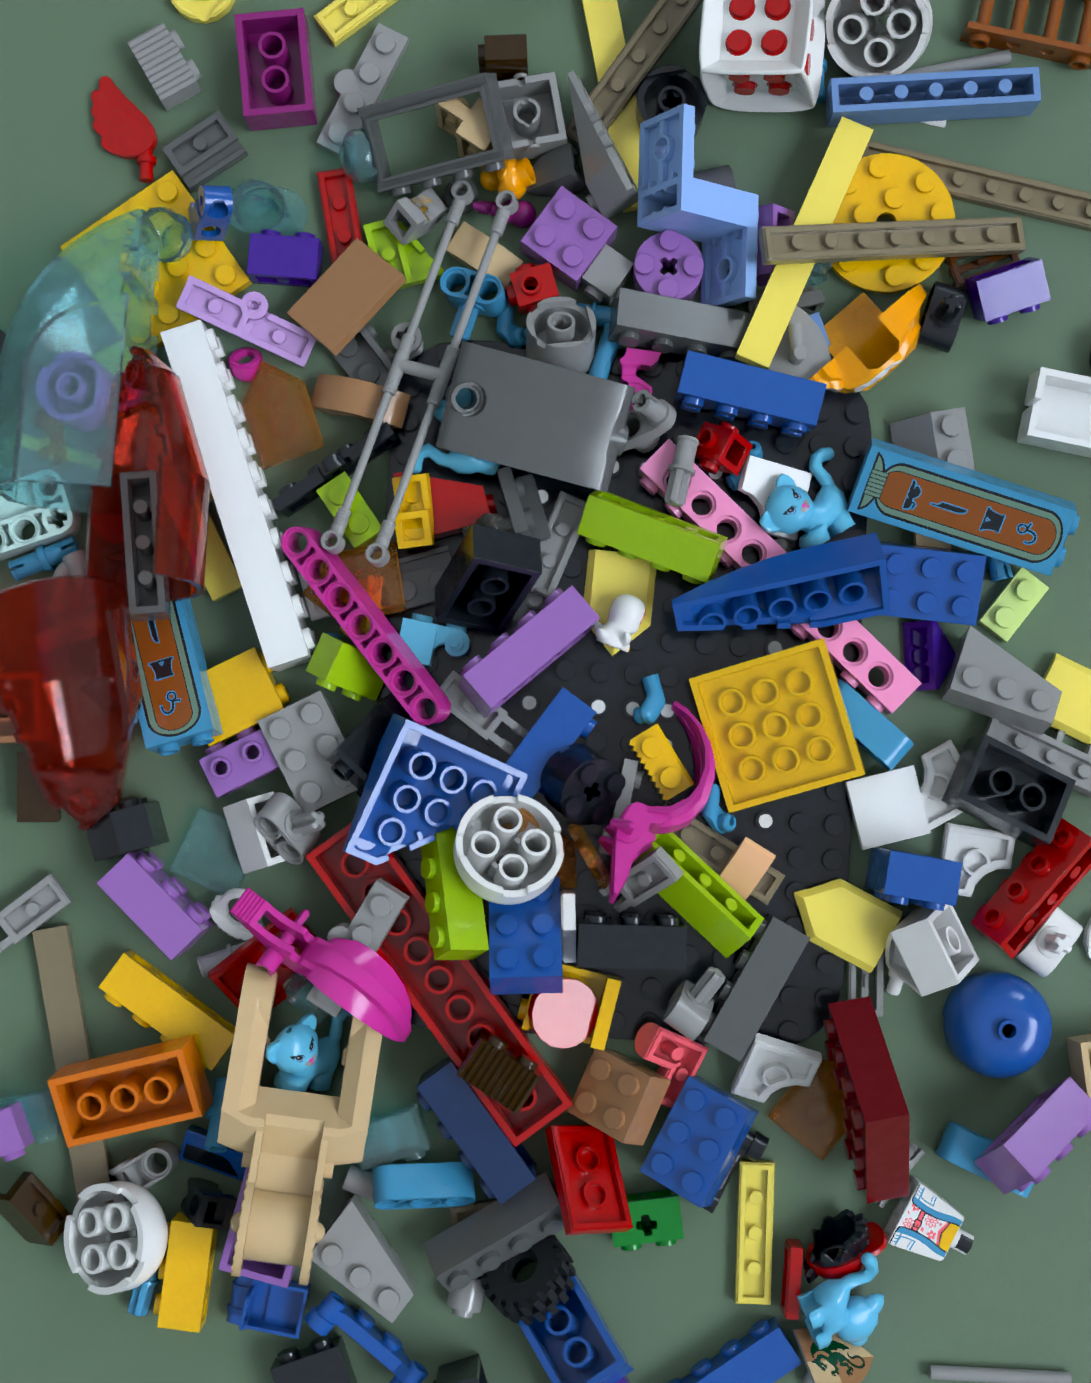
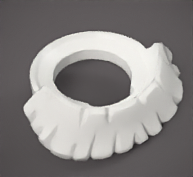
(220, 915)

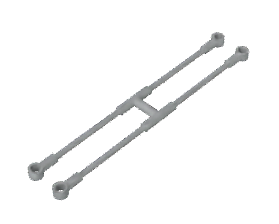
(402, 365)

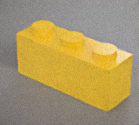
(185, 1276)

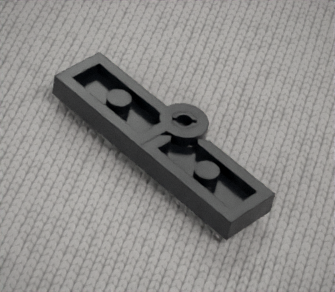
(297, 495)

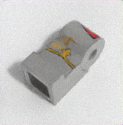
(421, 212)

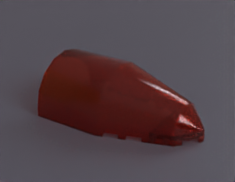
(156, 435)
(71, 688)

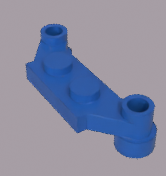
(361, 1328)

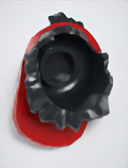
(840, 1245)

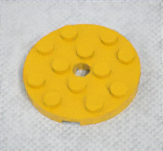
(905, 192)

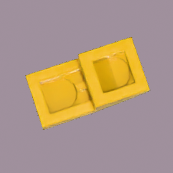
(415, 515)

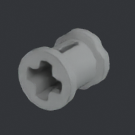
(396, 336)

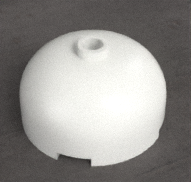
(870, 48)
(525, 864)
(118, 1241)

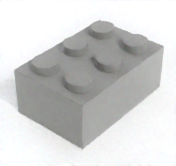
(301, 742)

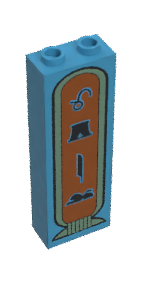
(963, 507)
(174, 683)

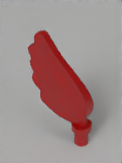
(124, 128)

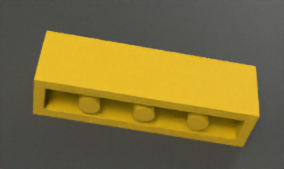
(167, 1007)

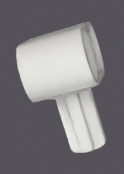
(1050, 943)

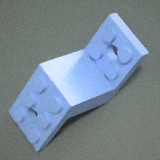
(696, 208)

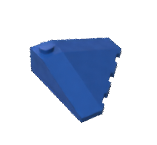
(421, 788)

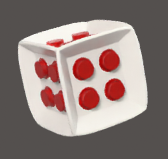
(762, 54)

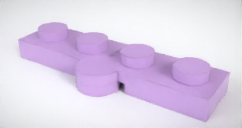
(246, 319)

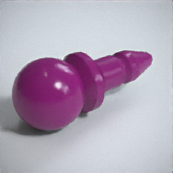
(522, 218)

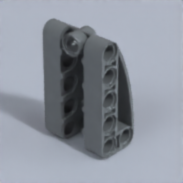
(536, 417)

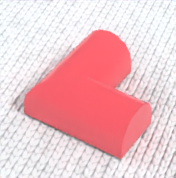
(673, 1053)

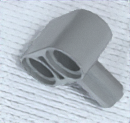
(289, 828)
(692, 1004)

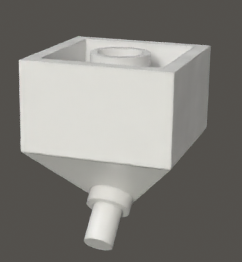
(928, 952)

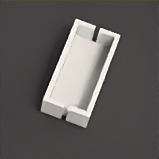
(1057, 412)

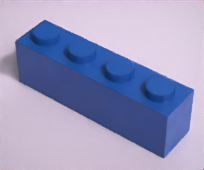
(553, 732)
(756, 1358)

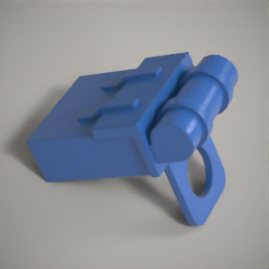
(268, 1306)

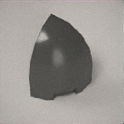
(556, 170)

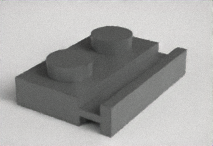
(205, 151)
(421, 574)

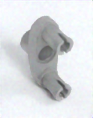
(648, 421)

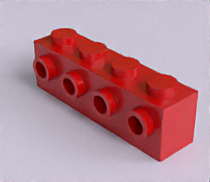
(1035, 889)

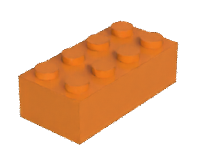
(130, 1091)

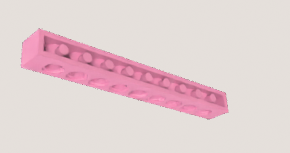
(898, 680)

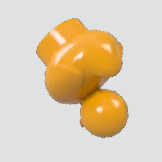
(515, 177)

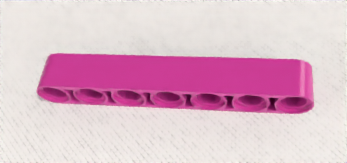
(380, 632)

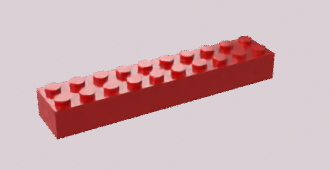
(446, 993)

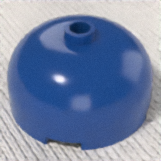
(980, 1010)

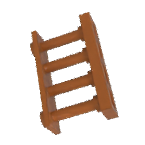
(1047, 47)

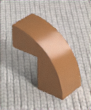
(358, 399)

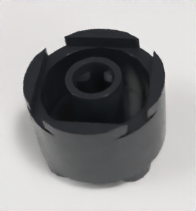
(670, 86)
(582, 785)

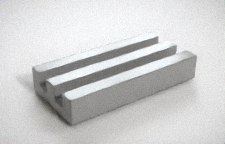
(864, 990)

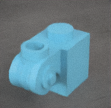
(425, 637)

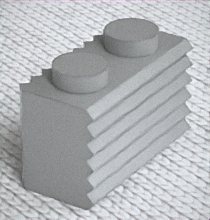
(164, 65)

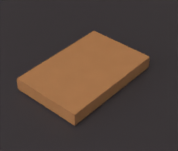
(346, 296)

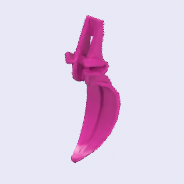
(640, 823)
(338, 967)

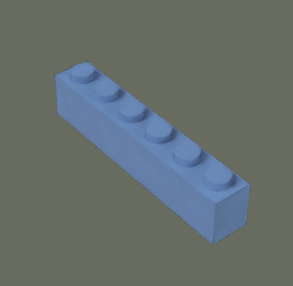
(933, 96)

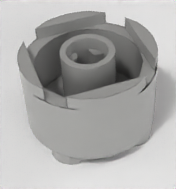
(561, 334)

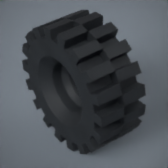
(538, 1293)

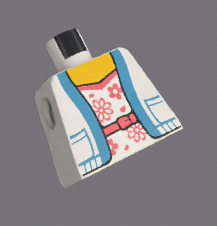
(927, 1224)

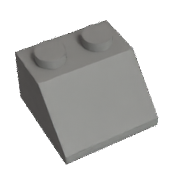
(936, 434)

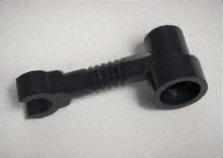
(752, 1148)

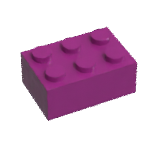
(276, 69)

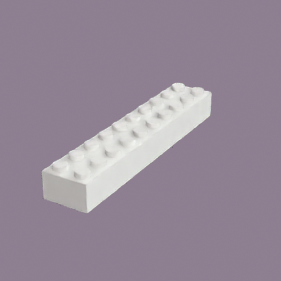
(239, 496)

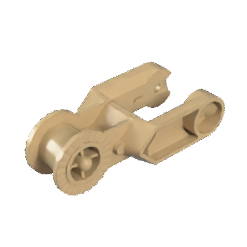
(288, 1134)

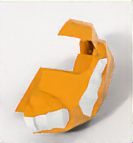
(870, 341)

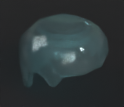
(357, 157)
(173, 231)

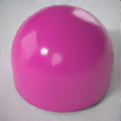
(246, 371)

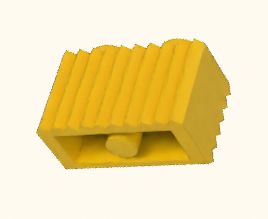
(660, 762)

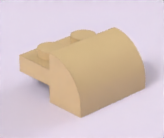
(466, 125)

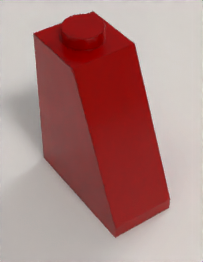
(456, 505)

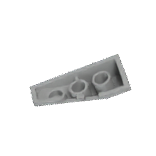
(604, 170)

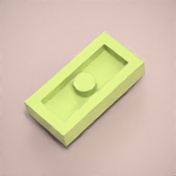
(1013, 604)

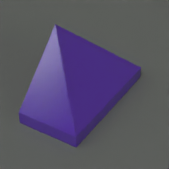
(927, 653)

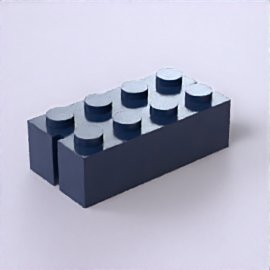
(481, 1140)

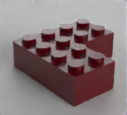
(873, 1101)

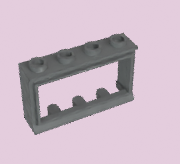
(458, 168)

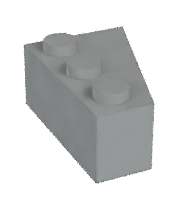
(999, 685)
(364, 1260)

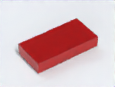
(791, 1278)

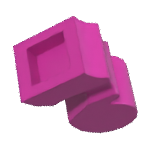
(634, 361)

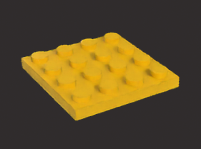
(206, 260)
(777, 725)

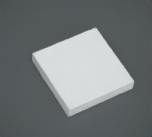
(887, 807)

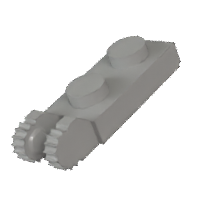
(466, 712)
(646, 878)
(32, 910)

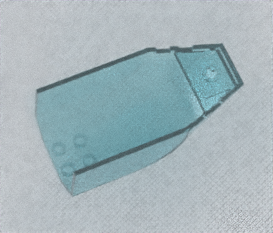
(68, 360)

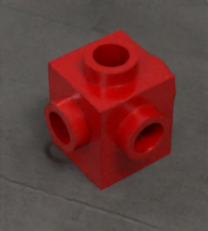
(530, 286)
(721, 448)

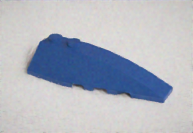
(809, 586)

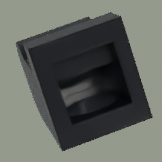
(207, 1205)

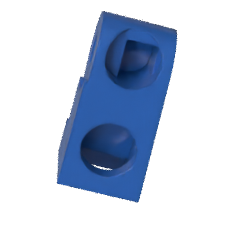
(211, 208)

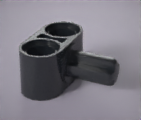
(942, 316)

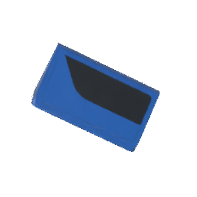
(225, 1163)

